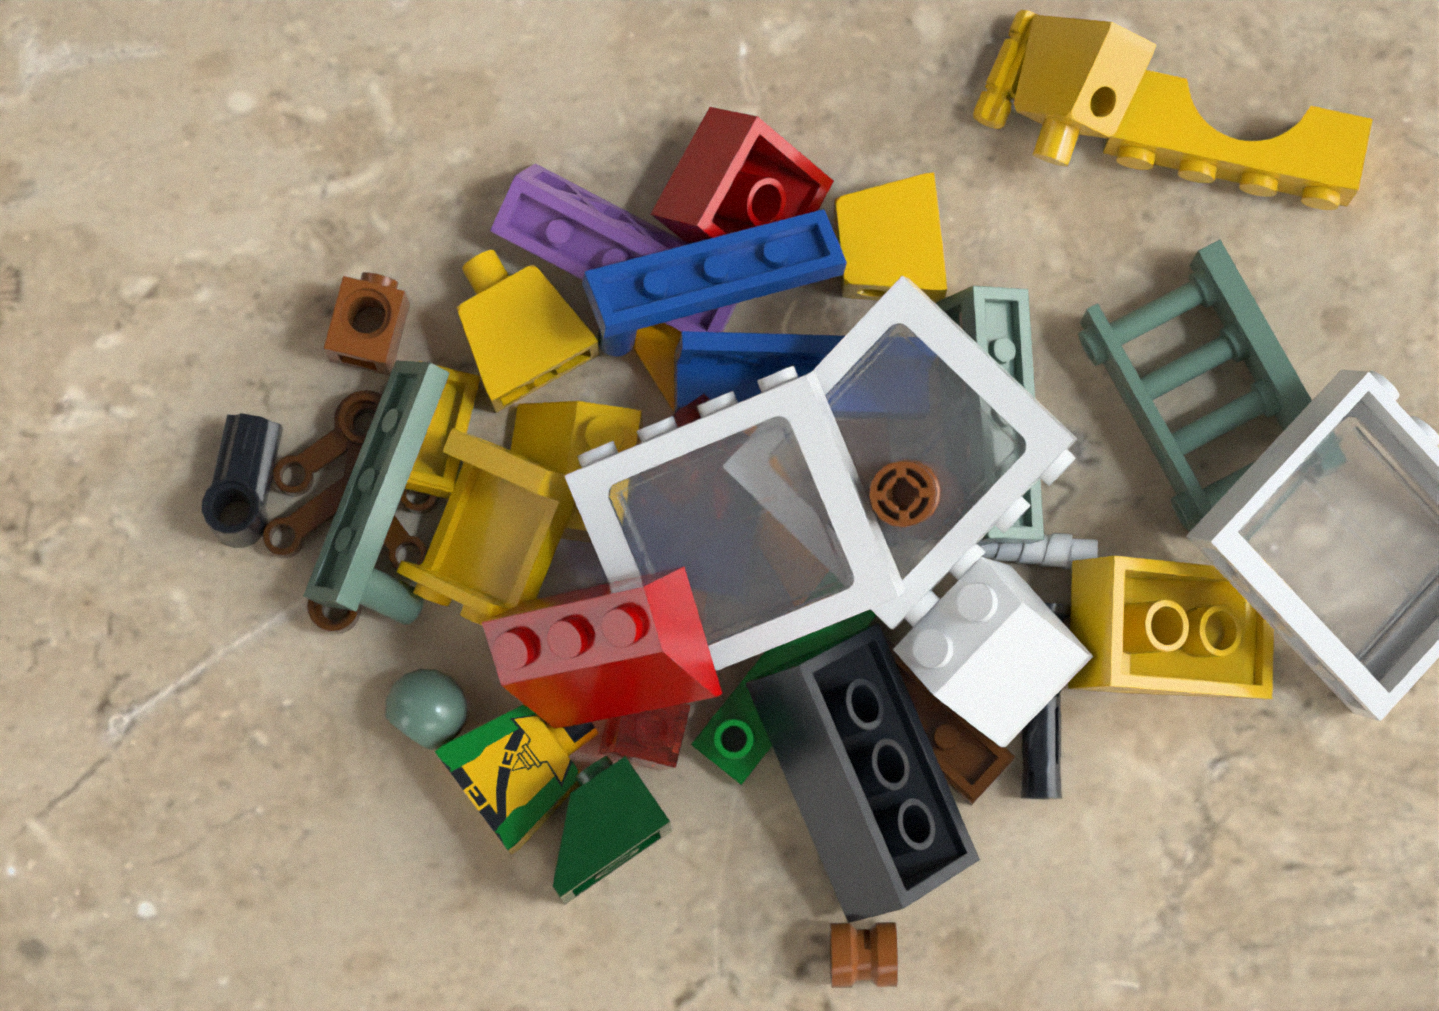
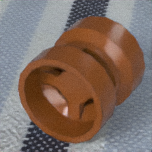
(917, 492)
(863, 954)

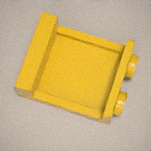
(493, 531)

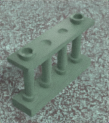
(1243, 337)

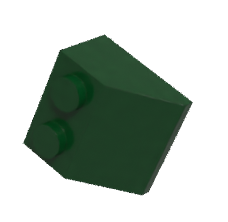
(605, 826)

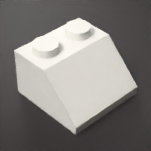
(993, 651)

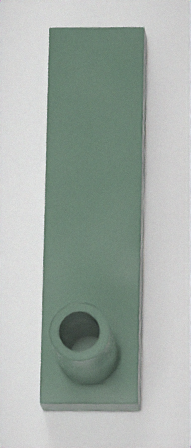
(346, 563)

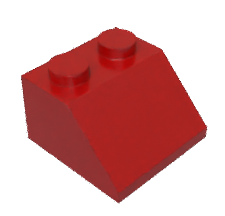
(737, 179)

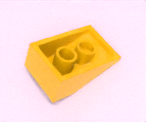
(1167, 630)

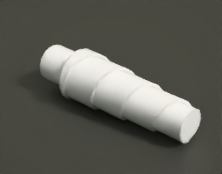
(1053, 551)

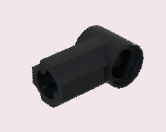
(243, 474)

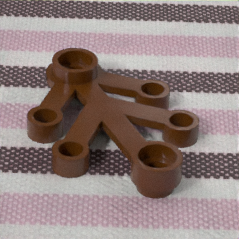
(324, 506)

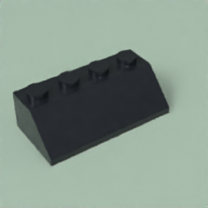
(863, 774)

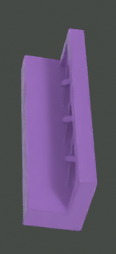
(585, 233)

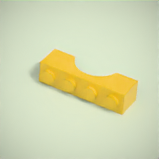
(1313, 160)

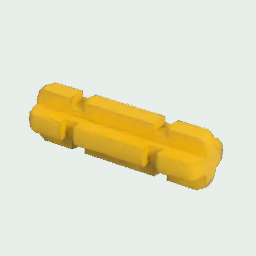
(1002, 83)

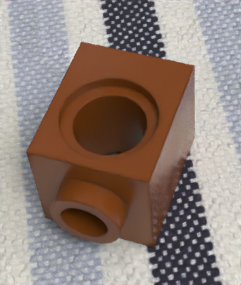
(372, 350)

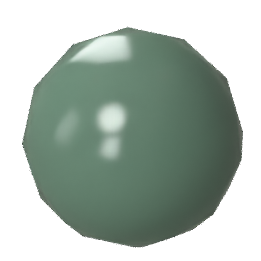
(427, 707)

